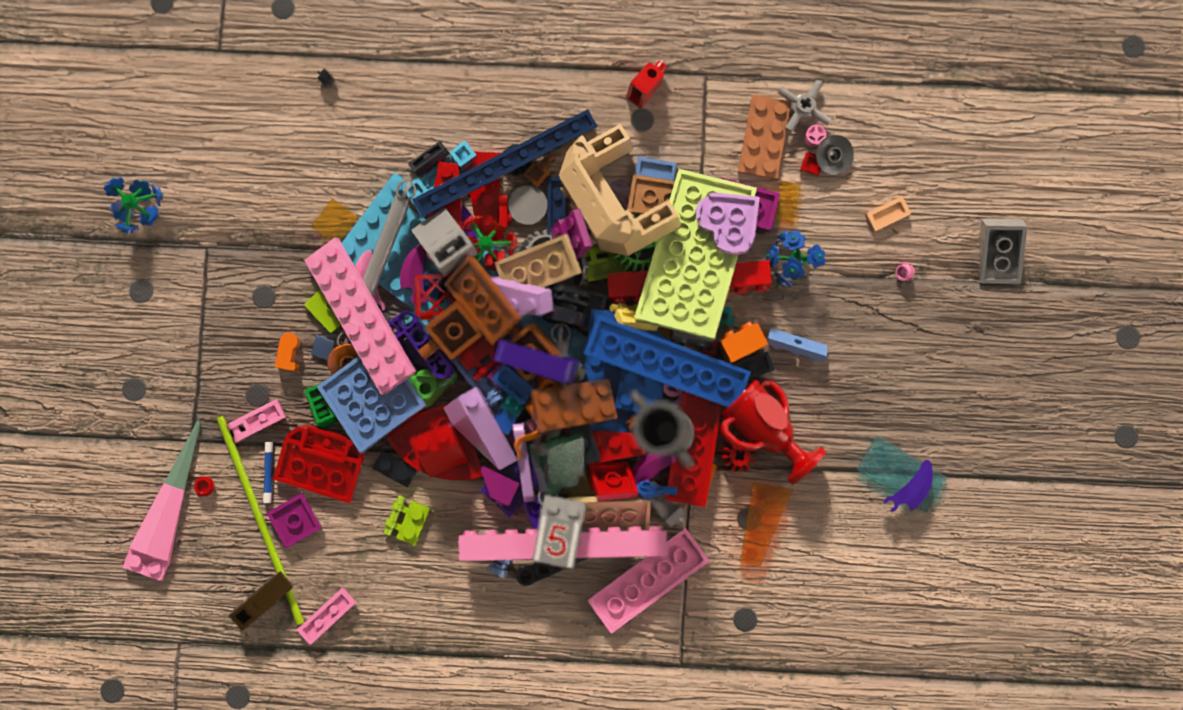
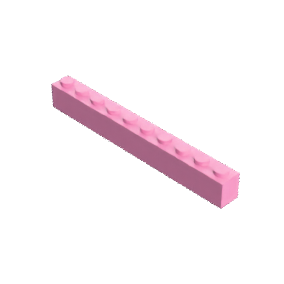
(591, 544)

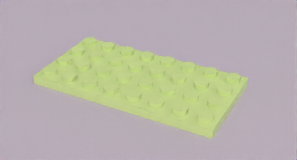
(687, 271)

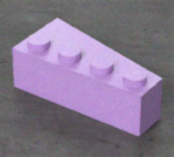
(525, 298)

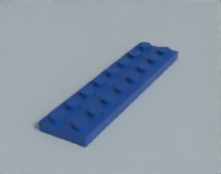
(665, 362)

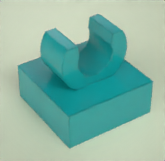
(512, 405)

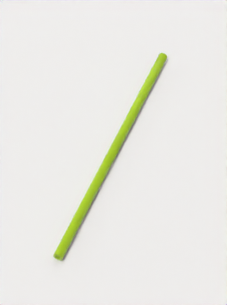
(258, 514)

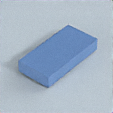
(656, 168)

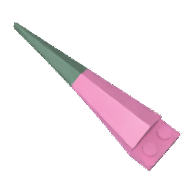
(154, 541)

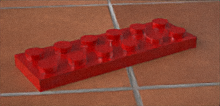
(694, 482)

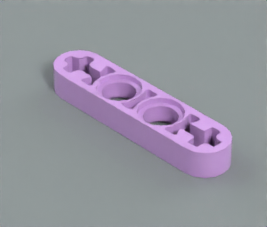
(524, 465)

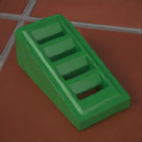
(325, 421)

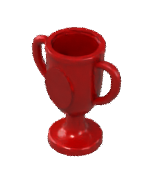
(768, 427)

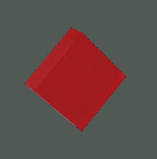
(810, 165)

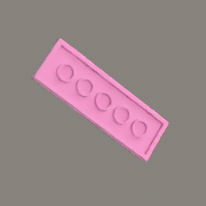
(647, 581)

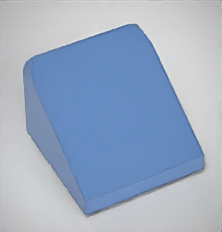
(323, 347)

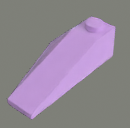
(477, 423)

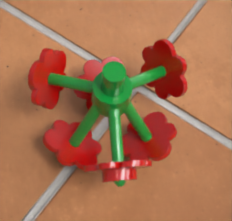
(492, 238)

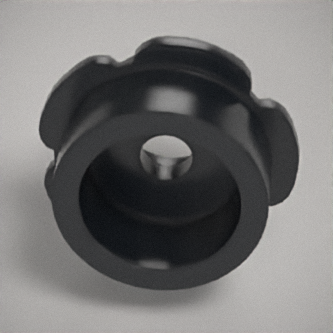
(325, 77)

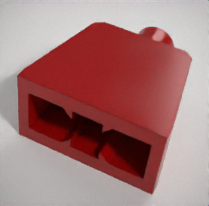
(646, 83)

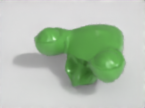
(430, 386)

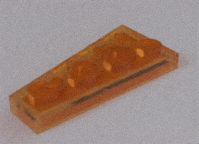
(764, 513)

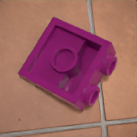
(576, 230)

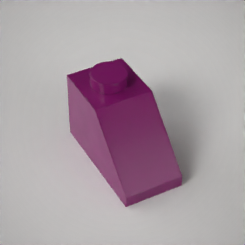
(500, 487)

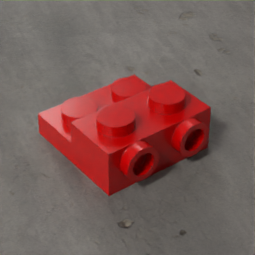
(612, 480)

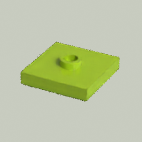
(322, 311)

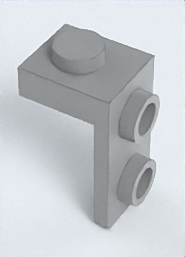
(667, 510)

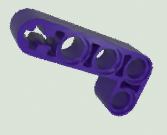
(411, 332)
(536, 361)

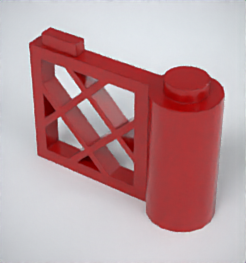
(428, 315)

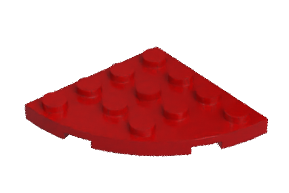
(425, 422)

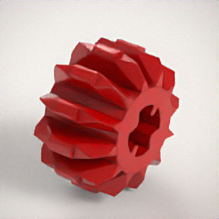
(745, 458)

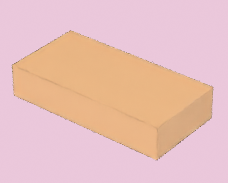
(887, 214)

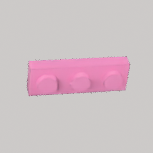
(326, 616)

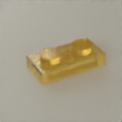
(787, 202)

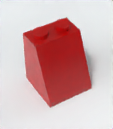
(439, 450)

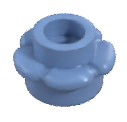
(495, 397)

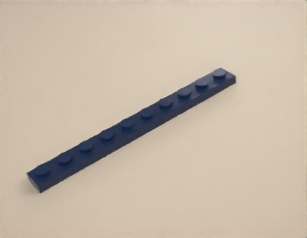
(504, 163)

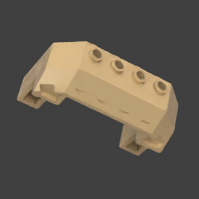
(603, 215)

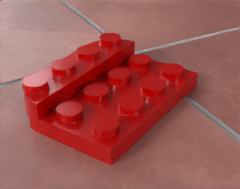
(320, 462)

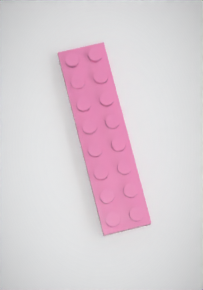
(360, 316)

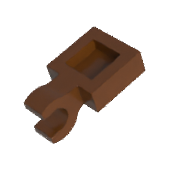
(538, 172)

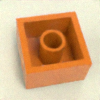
(742, 343)

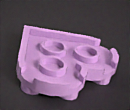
(730, 219)

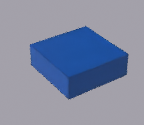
(505, 420)

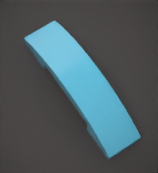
(459, 155)

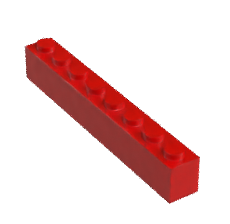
(746, 277)

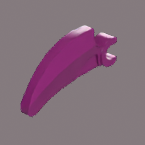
(413, 266)
(649, 466)

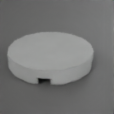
(527, 205)

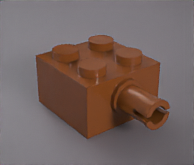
(450, 332)
(533, 338)

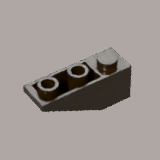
(260, 601)

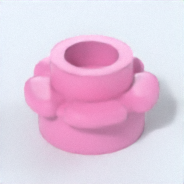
(901, 272)

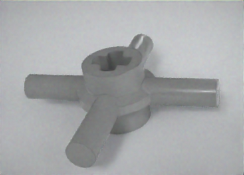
(797, 102)

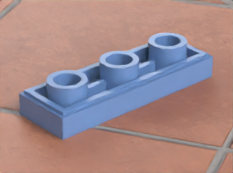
(797, 345)

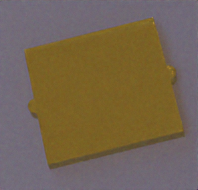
(335, 221)

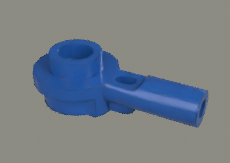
(648, 490)

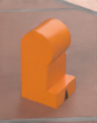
(287, 351)

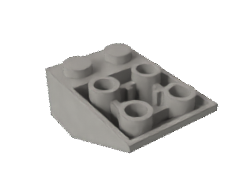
(444, 241)

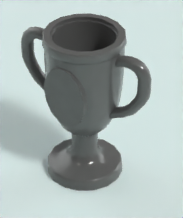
(663, 429)

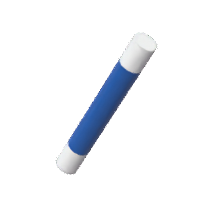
(268, 465)

